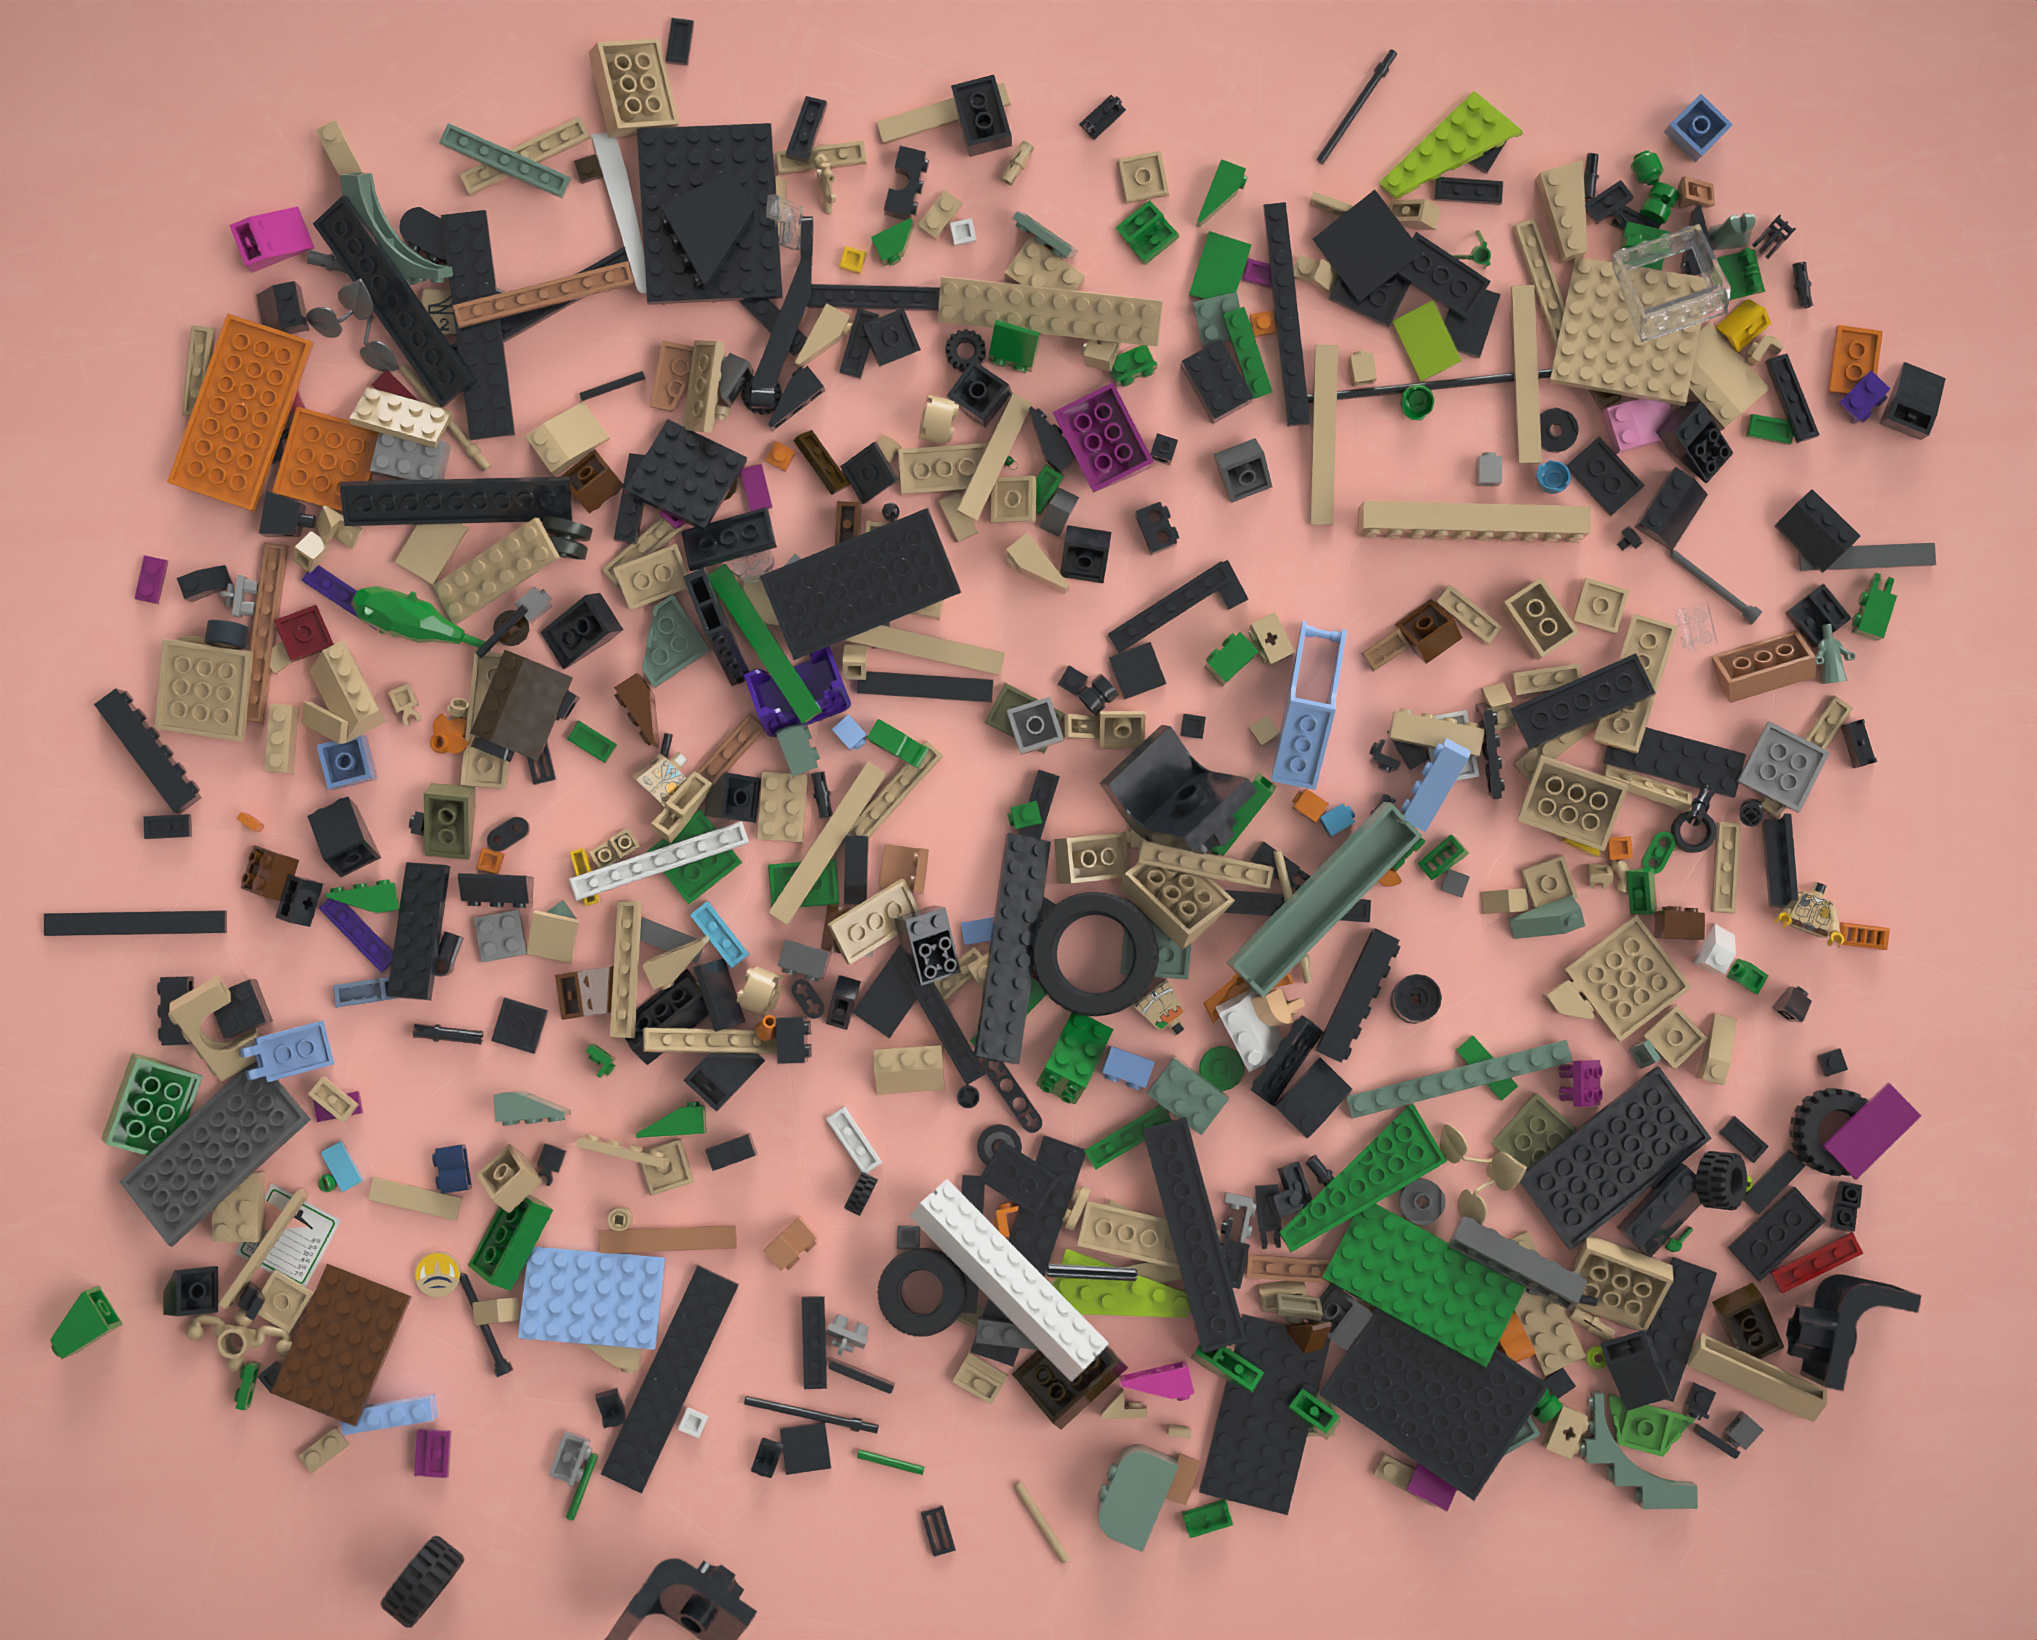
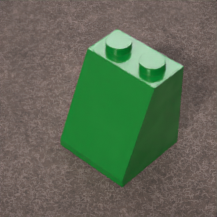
(85, 1323)

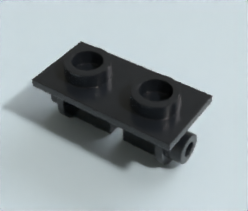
(1103, 116)

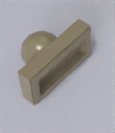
(1297, 1308)

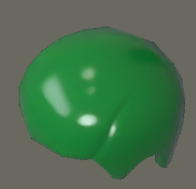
(1417, 402)

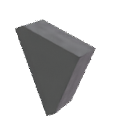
(1059, 512)

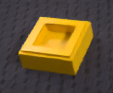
(852, 260)

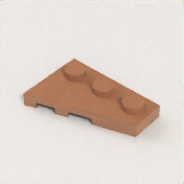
(671, 375)

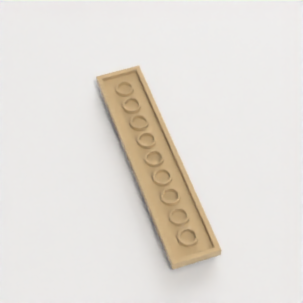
(1051, 310)

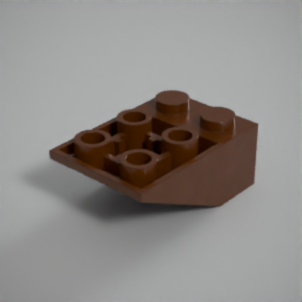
(641, 703)
(585, 992)

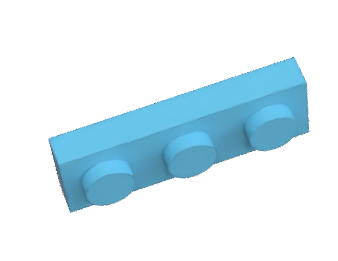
(719, 934)

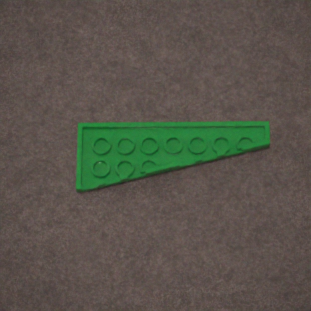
(1384, 1166)

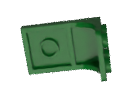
(1074, 1058)

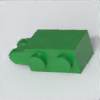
(1874, 609)

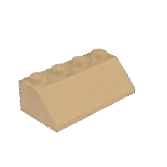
(346, 690)

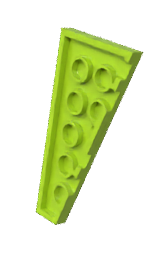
(1119, 1298)

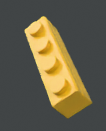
(582, 866)

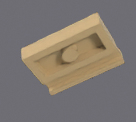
(980, 1378)

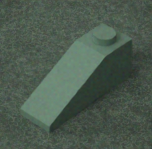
(1550, 919)

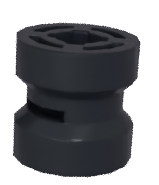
(1751, 807)
(967, 1099)

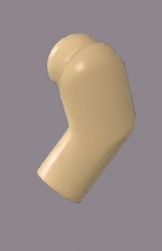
(1621, 868)

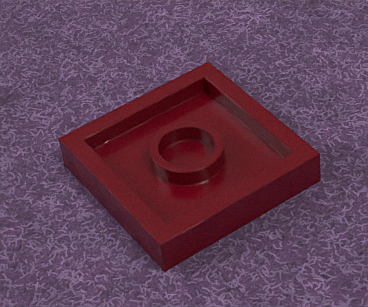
(303, 633)

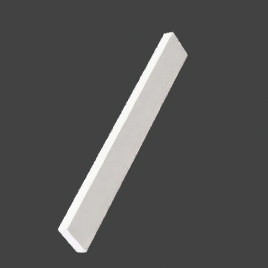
(659, 861)

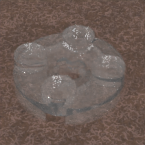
(752, 572)

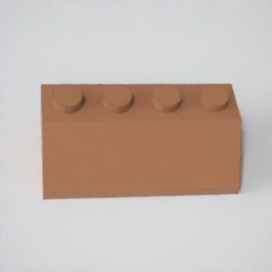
(1764, 666)

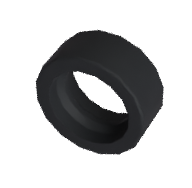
(1705, 844)

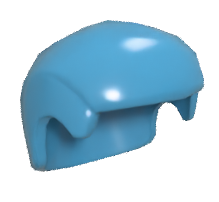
(1553, 477)

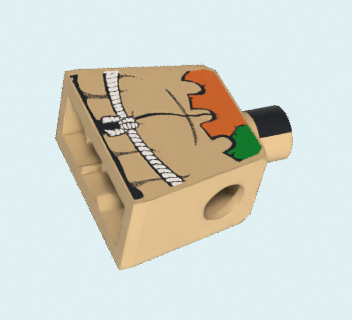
(1162, 1008)

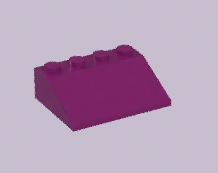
(1103, 438)

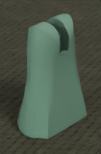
(1732, 233)

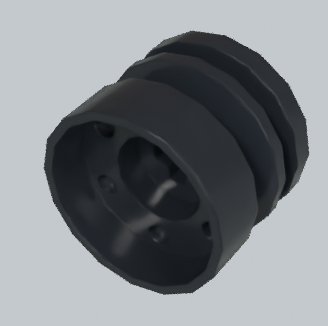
(1429, 998)

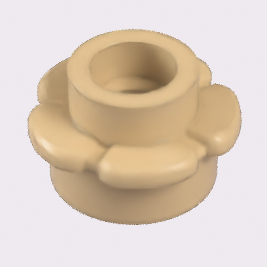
(721, 412)
(458, 708)

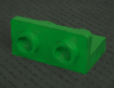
(1132, 365)

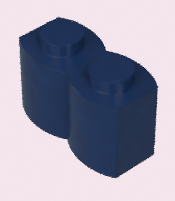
(452, 1169)

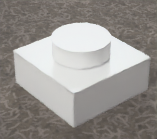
(963, 232)
(693, 1422)

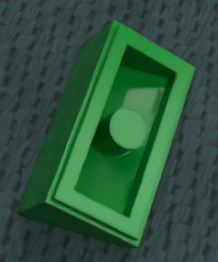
(1641, 891)

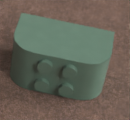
(1135, 1494)

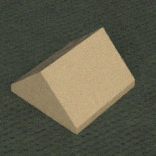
(1121, 729)

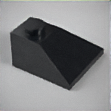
(733, 798)
(191, 1292)

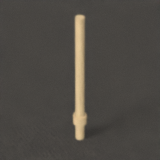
(472, 450)
(1287, 893)

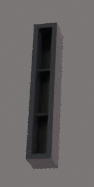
(148, 750)
(1357, 995)

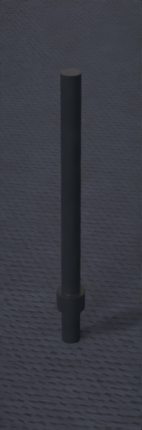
(1379, 72)
(855, 1424)

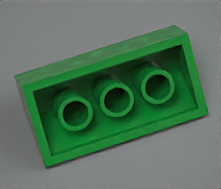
(510, 1242)

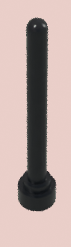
(501, 1364)

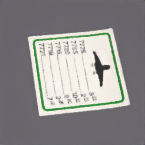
(298, 1248)

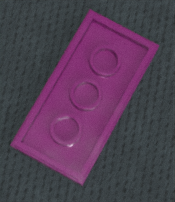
(1872, 1131)

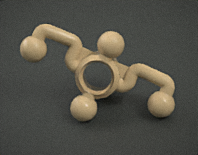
(251, 1337)

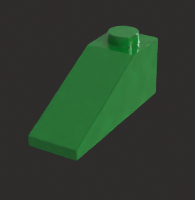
(1224, 188)
(683, 1121)
(1229, 1366)

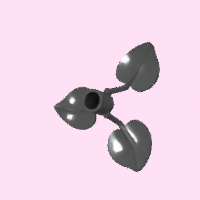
(357, 300)

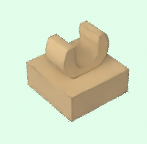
(1599, 874)

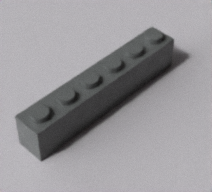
(1517, 1263)

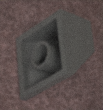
(733, 373)

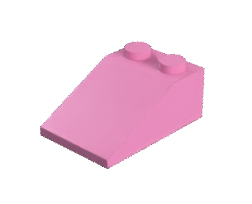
(1635, 424)

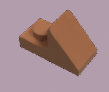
(1695, 192)

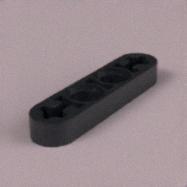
(1015, 1092)

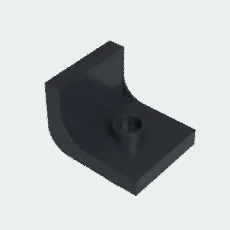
(1174, 797)
(1828, 1331)
(697, 1599)

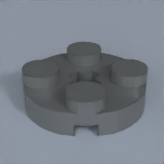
(1431, 1211)

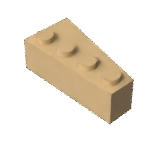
(1564, 207)

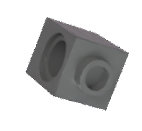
(1742, 1431)

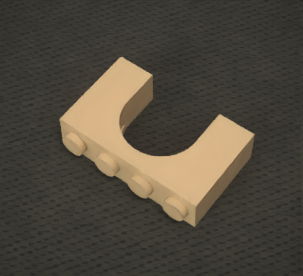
(191, 1010)

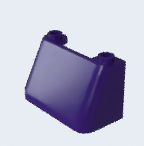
(821, 679)

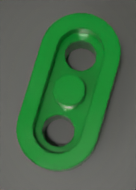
(1659, 854)

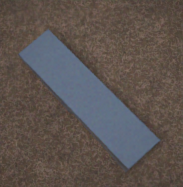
(361, 992)

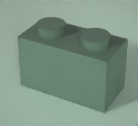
(797, 749)

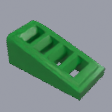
(1447, 863)

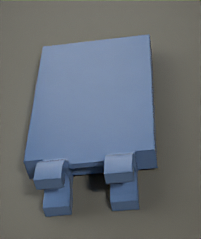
(290, 1052)

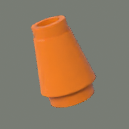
(766, 1028)

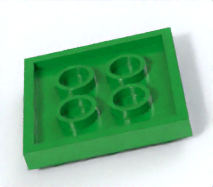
(699, 876)

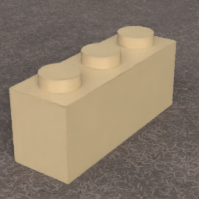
(281, 739)

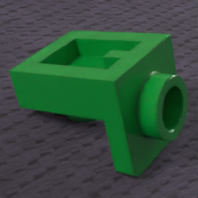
(1747, 975)
(599, 1056)

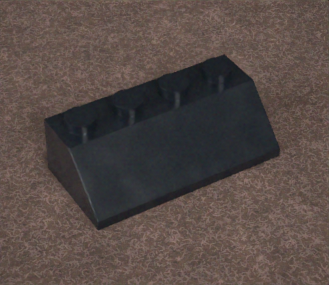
(674, 1007)
(1662, 1211)

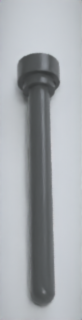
(1749, 612)

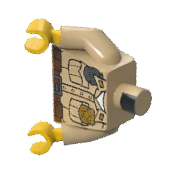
(1813, 915)

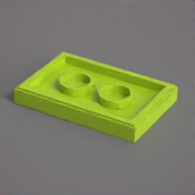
(1427, 341)

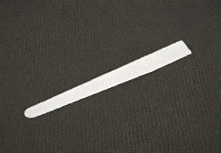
(622, 202)

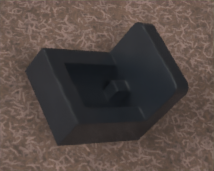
(1385, 762)
(611, 1408)
(767, 1458)

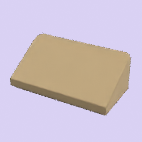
(1268, 1290)

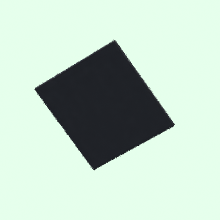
(1367, 245)

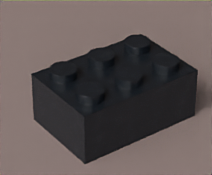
(1216, 381)

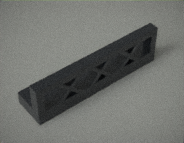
(1780, 862)

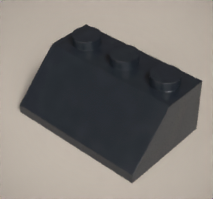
(1672, 508)
(1817, 531)
(496, 889)

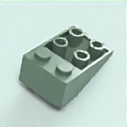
(522, 1105)

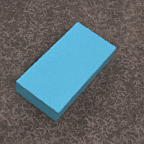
(342, 1166)

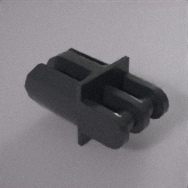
(1775, 235)

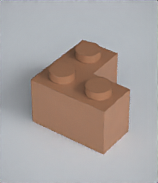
(790, 1243)

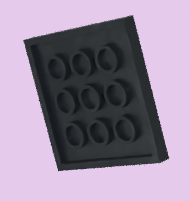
(686, 475)

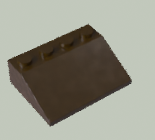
(521, 705)
(1059, 1396)

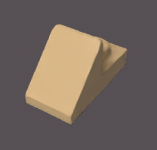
(1315, 273)
(331, 525)
(1499, 700)
(1116, 1410)

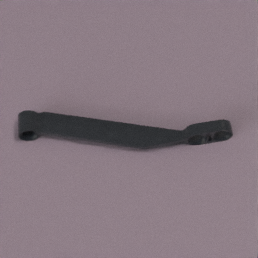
(786, 324)

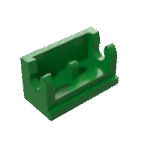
(1207, 1518)

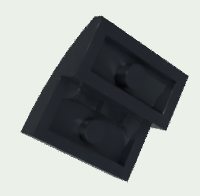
(1816, 610)

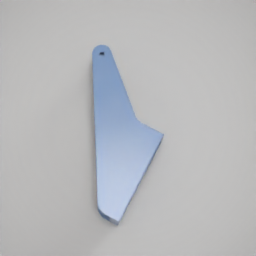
(1306, 722)

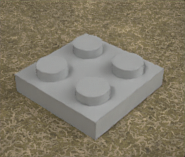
(500, 936)

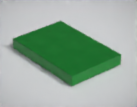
(1219, 267)
(823, 892)

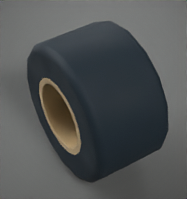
(226, 634)

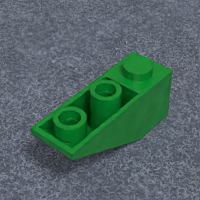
(375, 899)

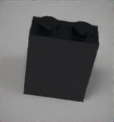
(343, 837)

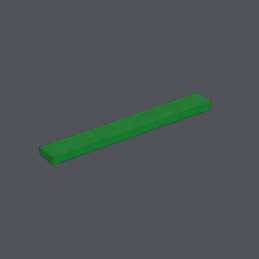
(764, 643)

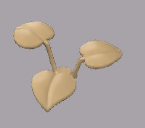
(1501, 1170)

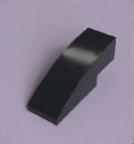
(856, 869)

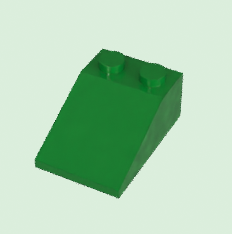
(1014, 347)

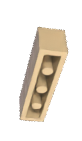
(1428, 731)

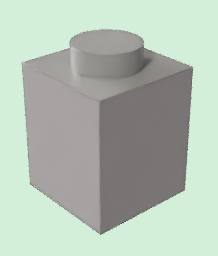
(1488, 469)
(536, 602)

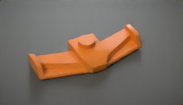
(1232, 989)

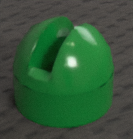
(331, 1182)

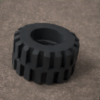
(1721, 1180)

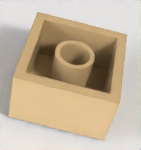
(509, 1178)

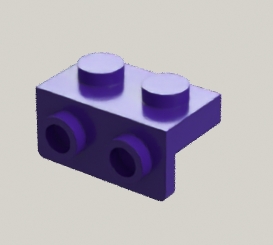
(1864, 396)

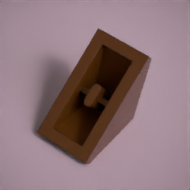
(1309, 1335)

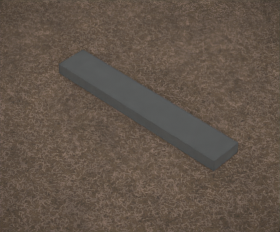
(1880, 557)

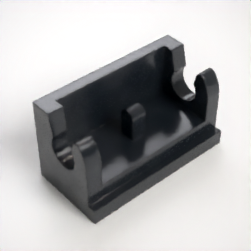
(1858, 743)

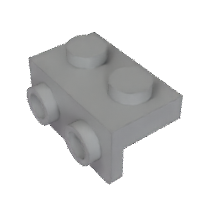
(570, 1457)

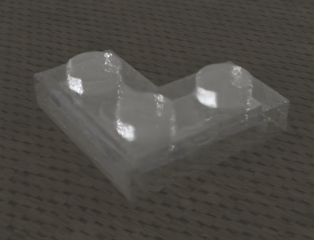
(789, 216)

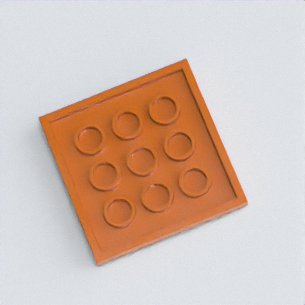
(321, 455)

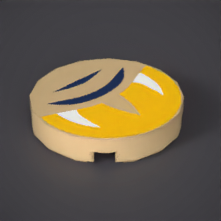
(438, 1274)

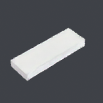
(854, 1140)

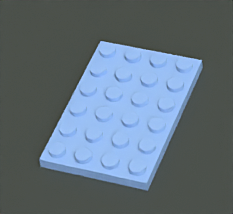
(592, 1298)

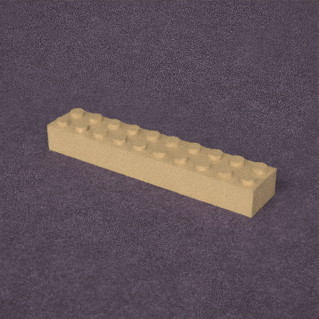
(1474, 520)

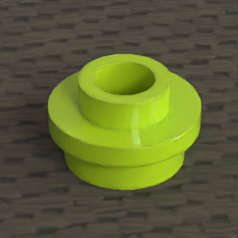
(1590, 1357)

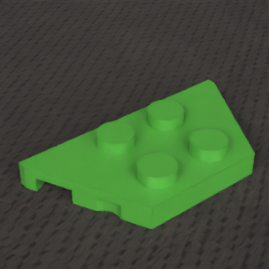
(1647, 1427)

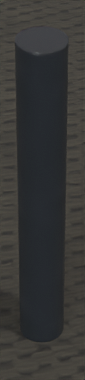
(613, 385)
(501, 631)

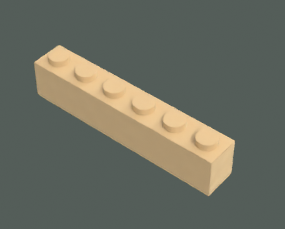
(1757, 1378)

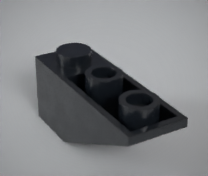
(1052, 443)

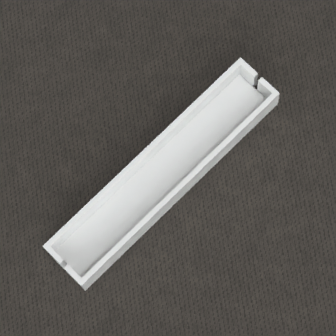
(1009, 1280)

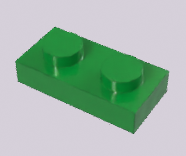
(245, 1393)

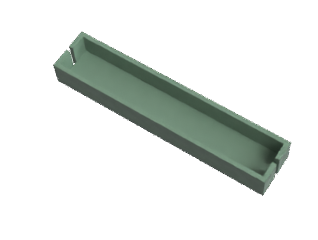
(1324, 899)

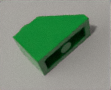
(893, 242)
(1315, 1414)

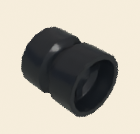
(1096, 696)

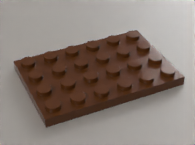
(341, 1345)

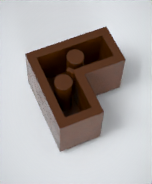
(1678, 924)

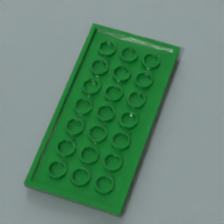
(1423, 1283)

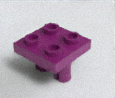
(1586, 1083)

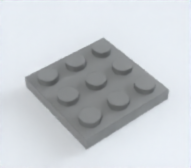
(1783, 767)

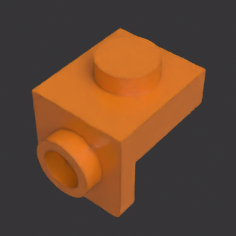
(1001, 1221)

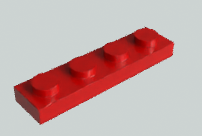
(1816, 1262)

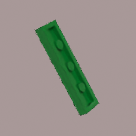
(1247, 352)
(1125, 1137)

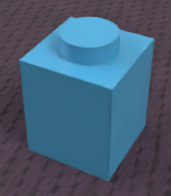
(1337, 819)

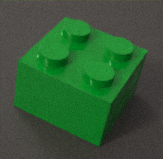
(1233, 656)

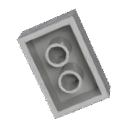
(409, 460)

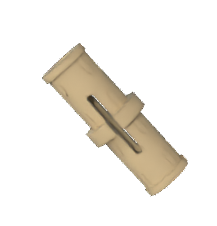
(1017, 163)
(1579, 1315)

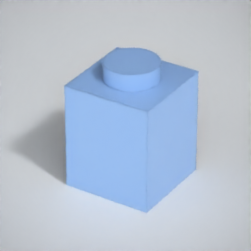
(850, 733)

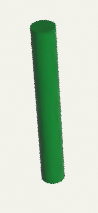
(890, 1462)
(581, 1488)

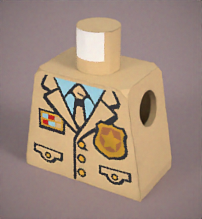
(662, 776)

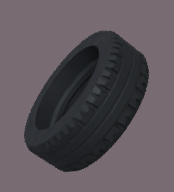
(1046, 962)

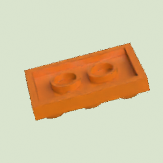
(1853, 356)

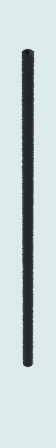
(1432, 385)

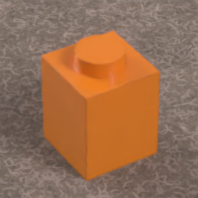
(1309, 805)

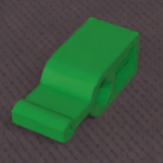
(897, 743)

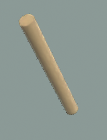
(1042, 1523)

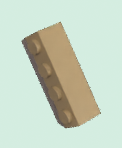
(632, 86)
(1722, 379)
(1572, 802)
(1176, 900)
(1623, 1281)

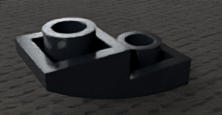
(1845, 1206)

